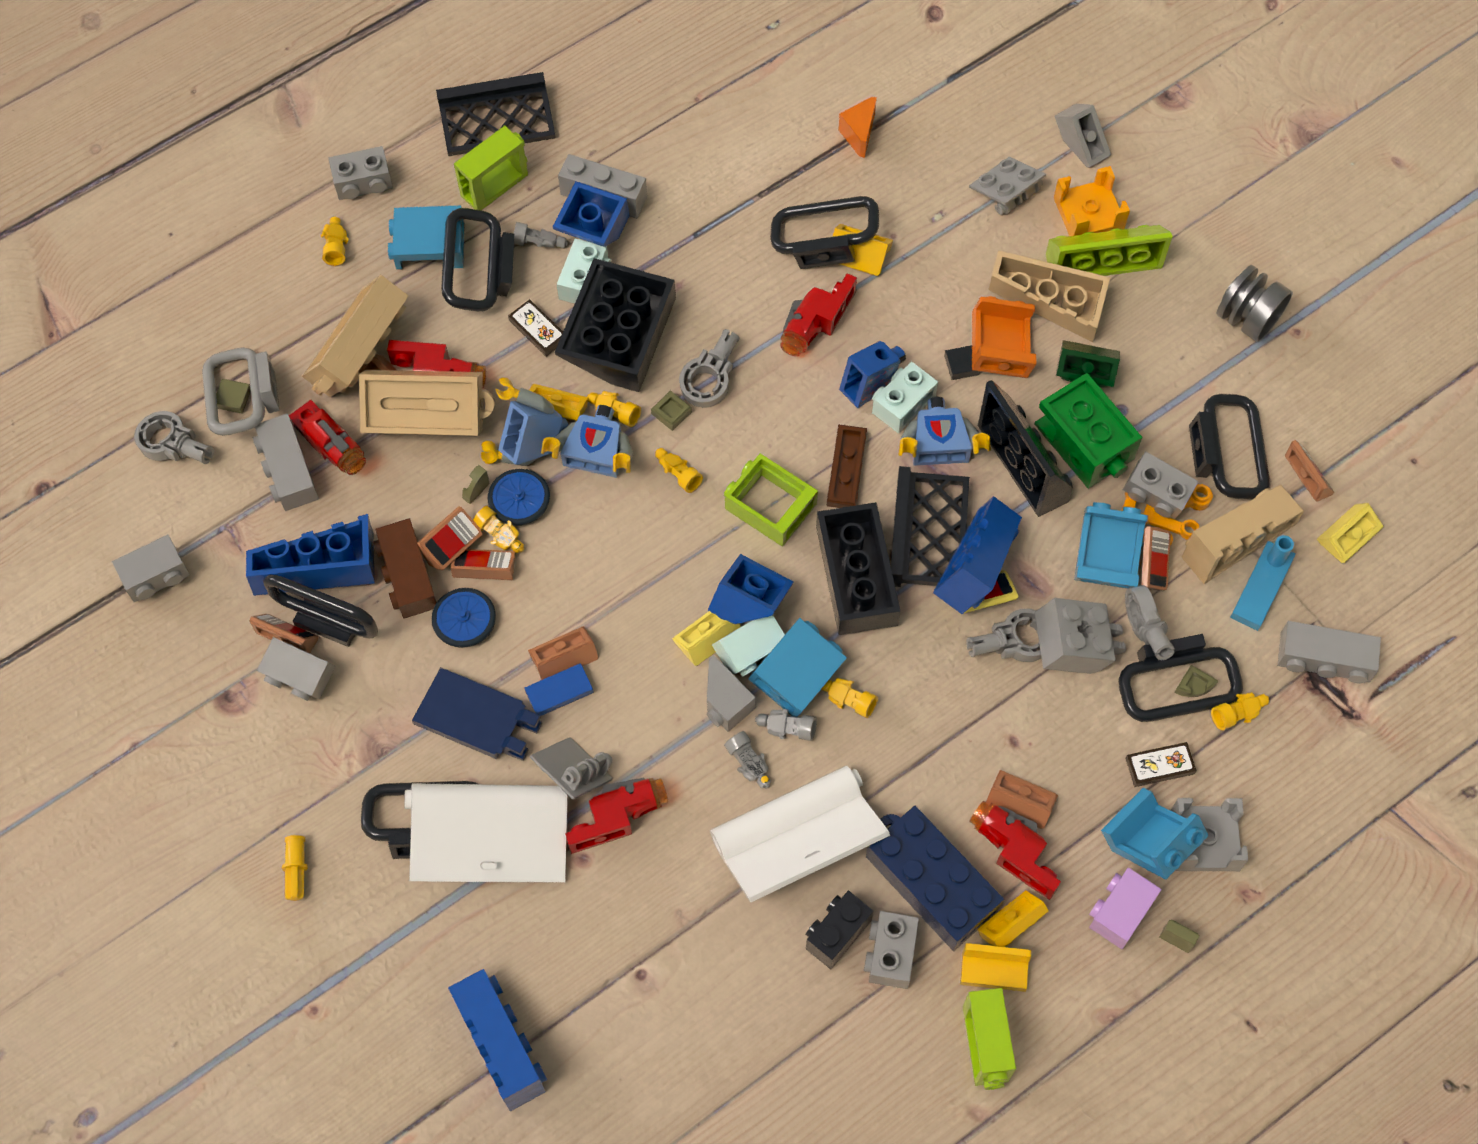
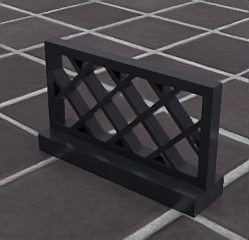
(487, 94)
(904, 519)

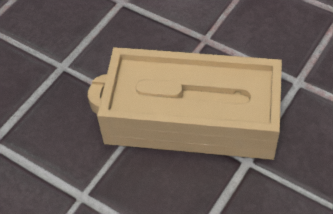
(355, 337)
(423, 402)

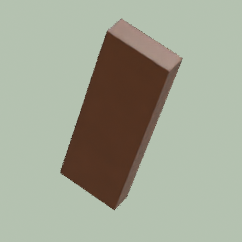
(846, 466)

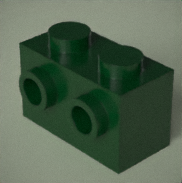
(1079, 359)

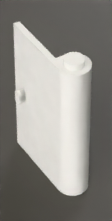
(479, 823)
(798, 833)

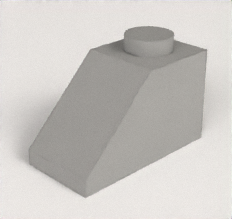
(1083, 133)
(726, 697)

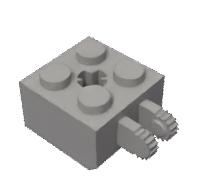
(1077, 636)

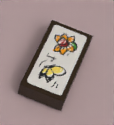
(536, 327)
(1160, 764)

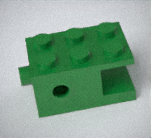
(1088, 431)

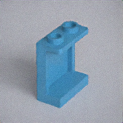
(420, 235)
(1110, 546)
(798, 667)
(1153, 835)

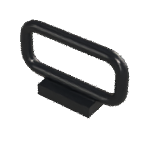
(829, 249)
(499, 262)
(1207, 447)
(321, 612)
(1187, 651)
(397, 838)

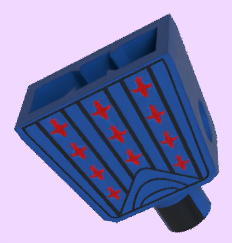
(869, 371)

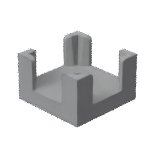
(1222, 847)

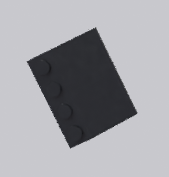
(617, 323)
(1022, 451)

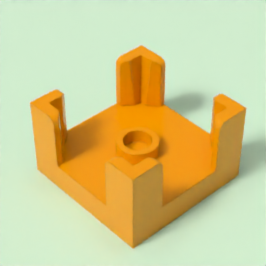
(1091, 205)

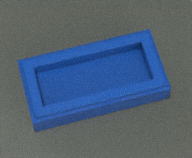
(559, 690)

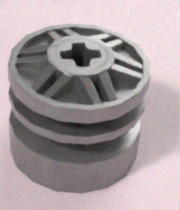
(1257, 305)

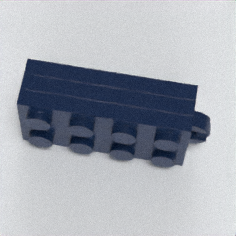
(934, 877)

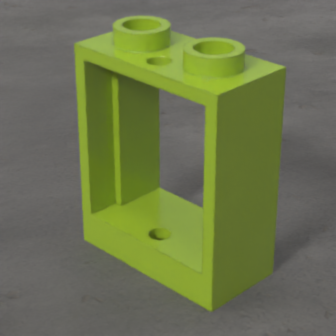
(491, 168)
(805, 501)
(989, 1038)

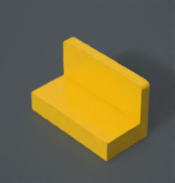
(868, 255)
(995, 967)

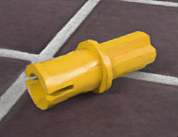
(294, 867)

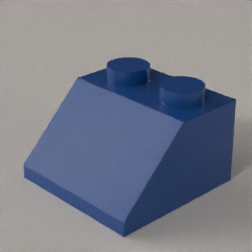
(593, 215)
(749, 592)

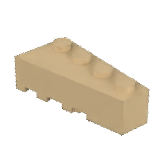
(1058, 292)
(1240, 532)

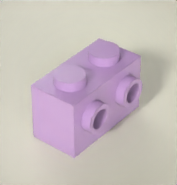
(1124, 908)

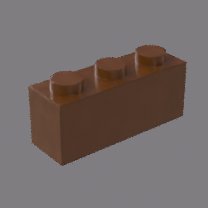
(404, 568)

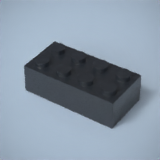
(857, 568)

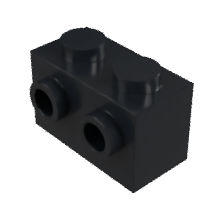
(839, 929)

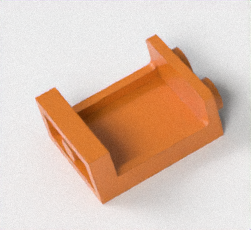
(1002, 337)

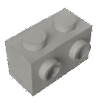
(360, 173)
(1159, 486)
(150, 568)
(295, 668)
(893, 949)

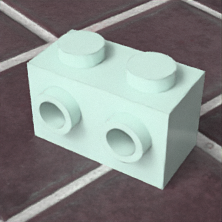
(577, 267)
(903, 396)
(748, 644)

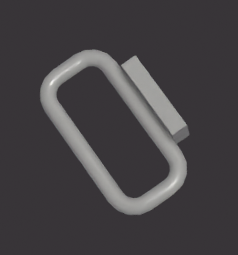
(262, 387)

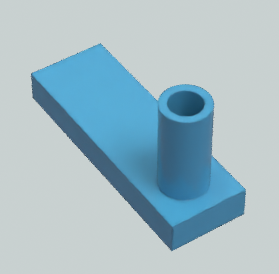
(1264, 582)

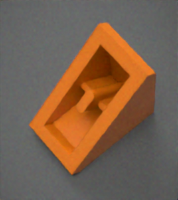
(857, 123)

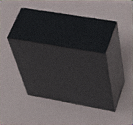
(960, 362)

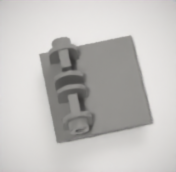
(1009, 184)
(573, 768)

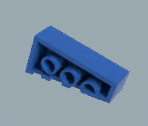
(979, 556)
(317, 560)
(497, 1040)

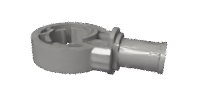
(704, 364)
(178, 442)
(1147, 622)
(1005, 639)

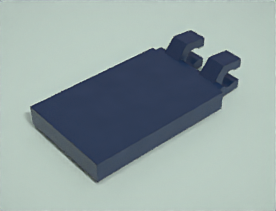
(475, 715)

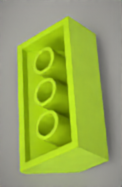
(1112, 251)

